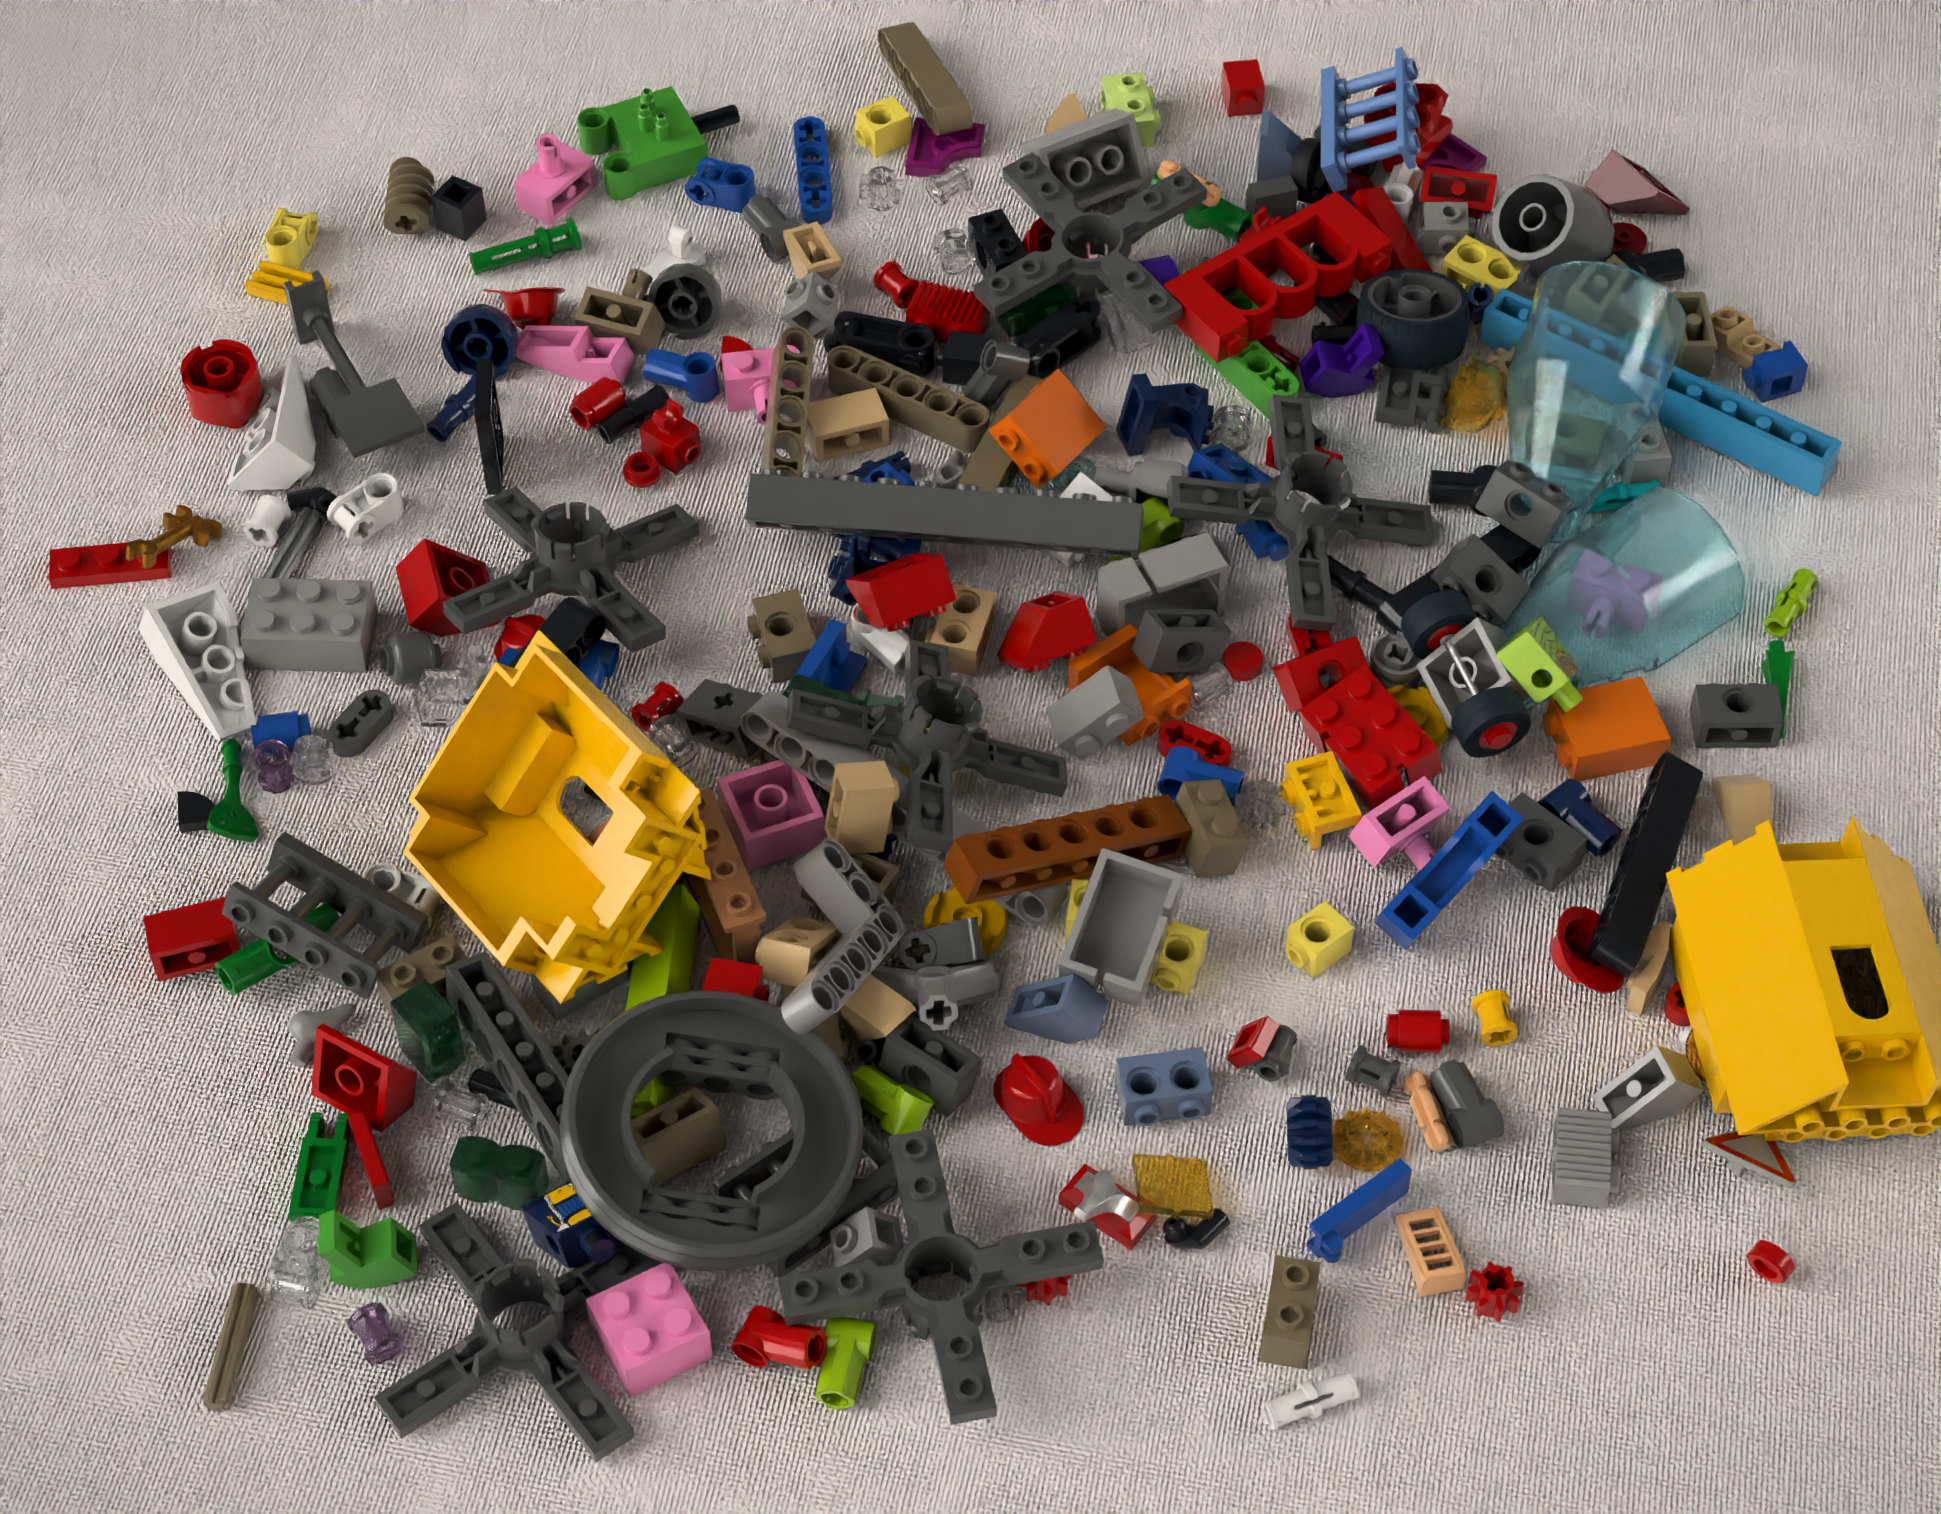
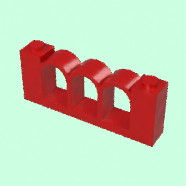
(1330, 223)

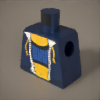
(567, 1229)

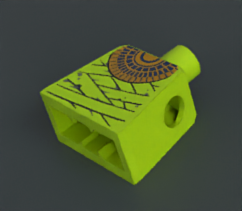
(1539, 649)

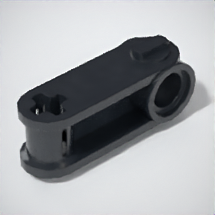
(1061, 336)
(893, 341)

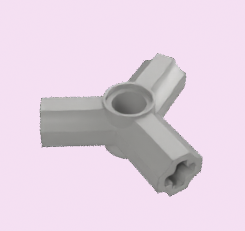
(941, 989)

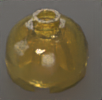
(1475, 397)

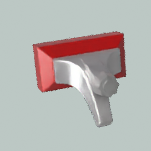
(1114, 1209)

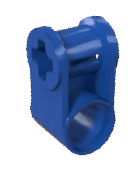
(726, 185)

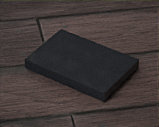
(489, 426)

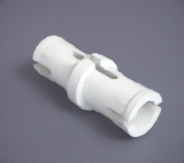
(1309, 1399)

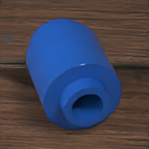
(282, 727)

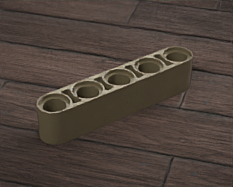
(925, 79)
(909, 398)
(788, 401)
(990, 463)

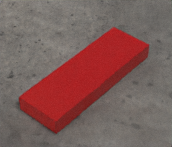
(1380, 211)

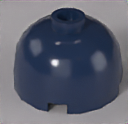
(480, 334)

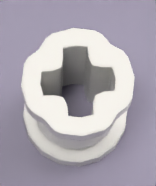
(267, 520)

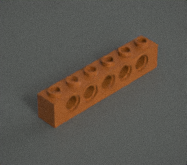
(1064, 847)

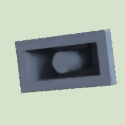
(1276, 148)
(1058, 1009)

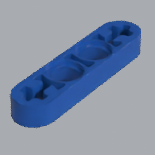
(813, 170)

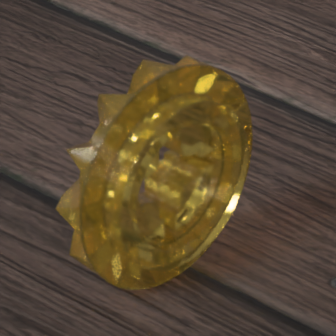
(1351, 1147)

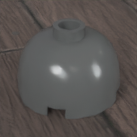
(686, 300)

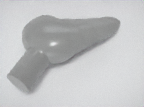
(950, 471)
(304, 1027)

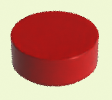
(1243, 660)
(1770, 1262)

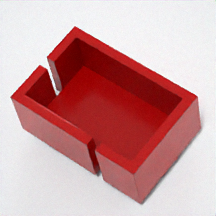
(1370, 737)

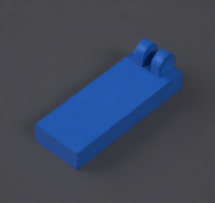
(1357, 1210)

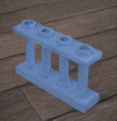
(1337, 114)

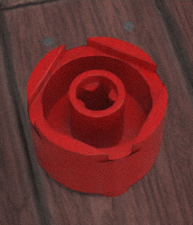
(222, 383)

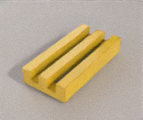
(276, 276)

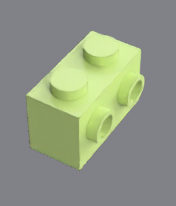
(1130, 94)

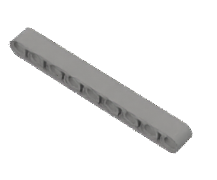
(816, 759)

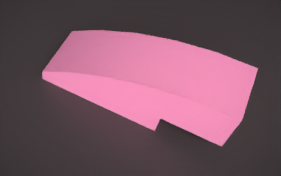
(575, 352)

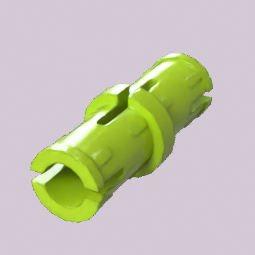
(1790, 603)

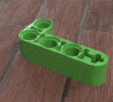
(1255, 369)

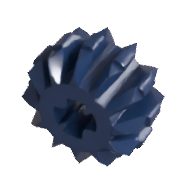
(1309, 1132)

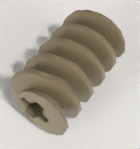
(408, 197)

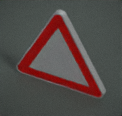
(1752, 1153)

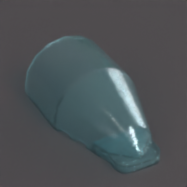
(1589, 377)
(1635, 588)

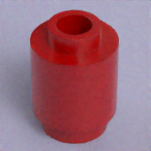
(597, 402)
(1417, 1031)

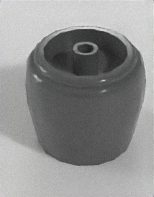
(1550, 224)

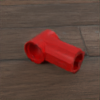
(767, 1339)

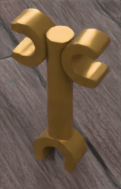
(178, 528)

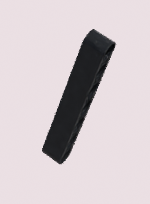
(1643, 864)

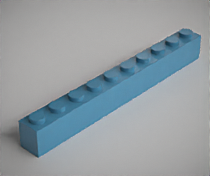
(1708, 413)

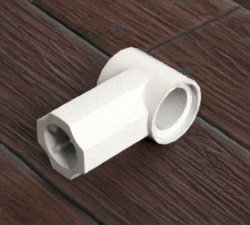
(1403, 189)
(885, 645)

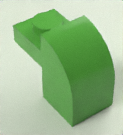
(369, 1255)

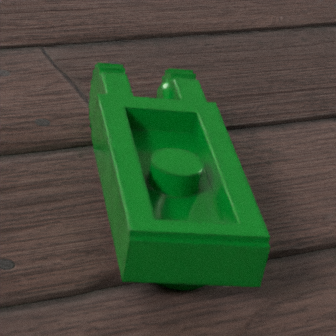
(320, 1168)

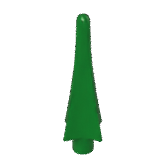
(1777, 671)

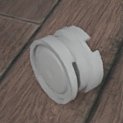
(1394, 662)

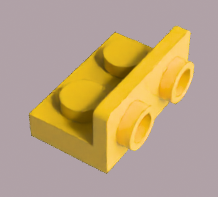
(1319, 797)

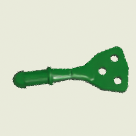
(229, 816)

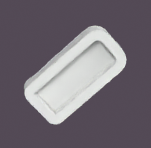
(679, 251)

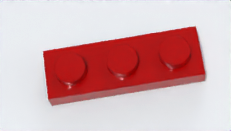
(102, 566)

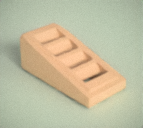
(1438, 1279)

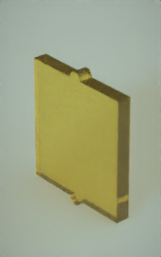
(1172, 1186)

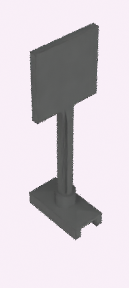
(368, 415)

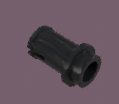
(1332, 334)

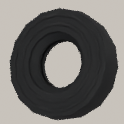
(1307, 171)

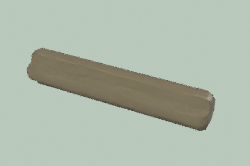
(231, 1346)

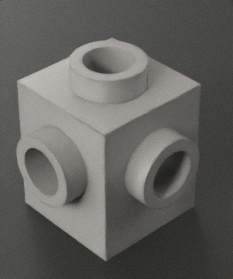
(1445, 226)
(811, 303)
(867, 1237)

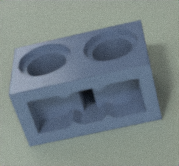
(1161, 1077)

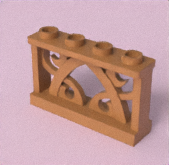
(729, 899)

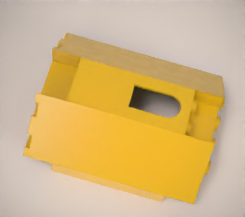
(512, 858)
(1769, 999)

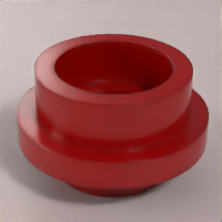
(642, 470)

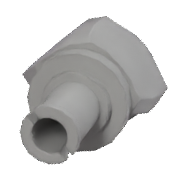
(1145, 479)

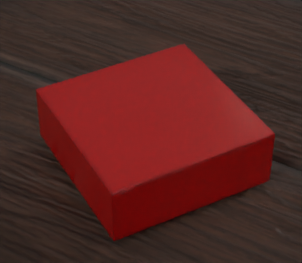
(1252, 1042)

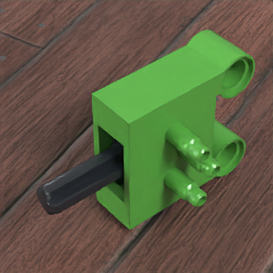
(653, 139)

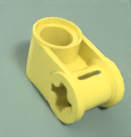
(290, 237)

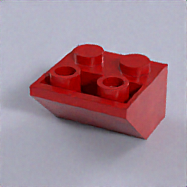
(1046, 630)

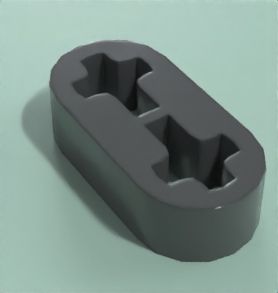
(365, 726)

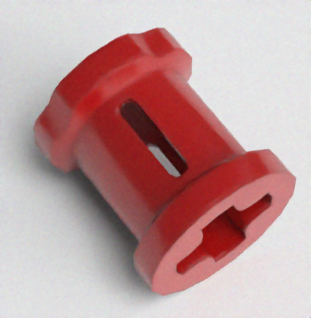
(895, 283)
(658, 698)

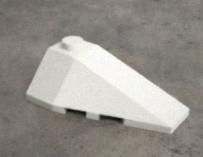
(280, 437)
(201, 654)

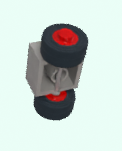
(1464, 675)

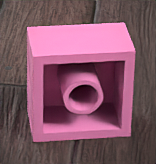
(770, 813)
(649, 1329)

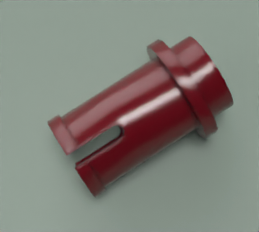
(1280, 353)

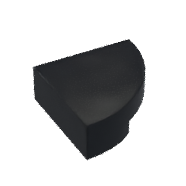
(193, 811)

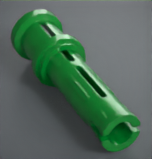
(482, 260)

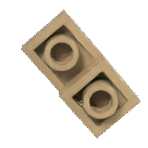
(1737, 336)
(1649, 969)

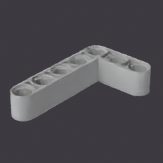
(863, 918)

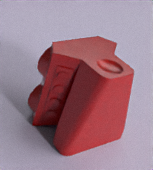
(1433, 125)

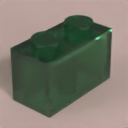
(428, 1031)

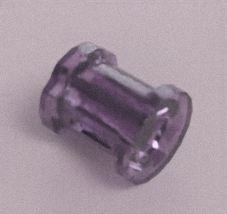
(280, 758)
(375, 1333)

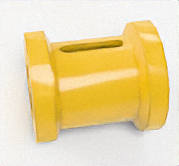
(1494, 1018)

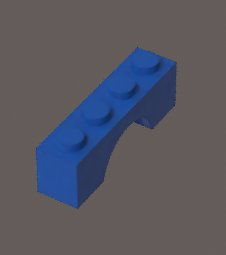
(1449, 870)

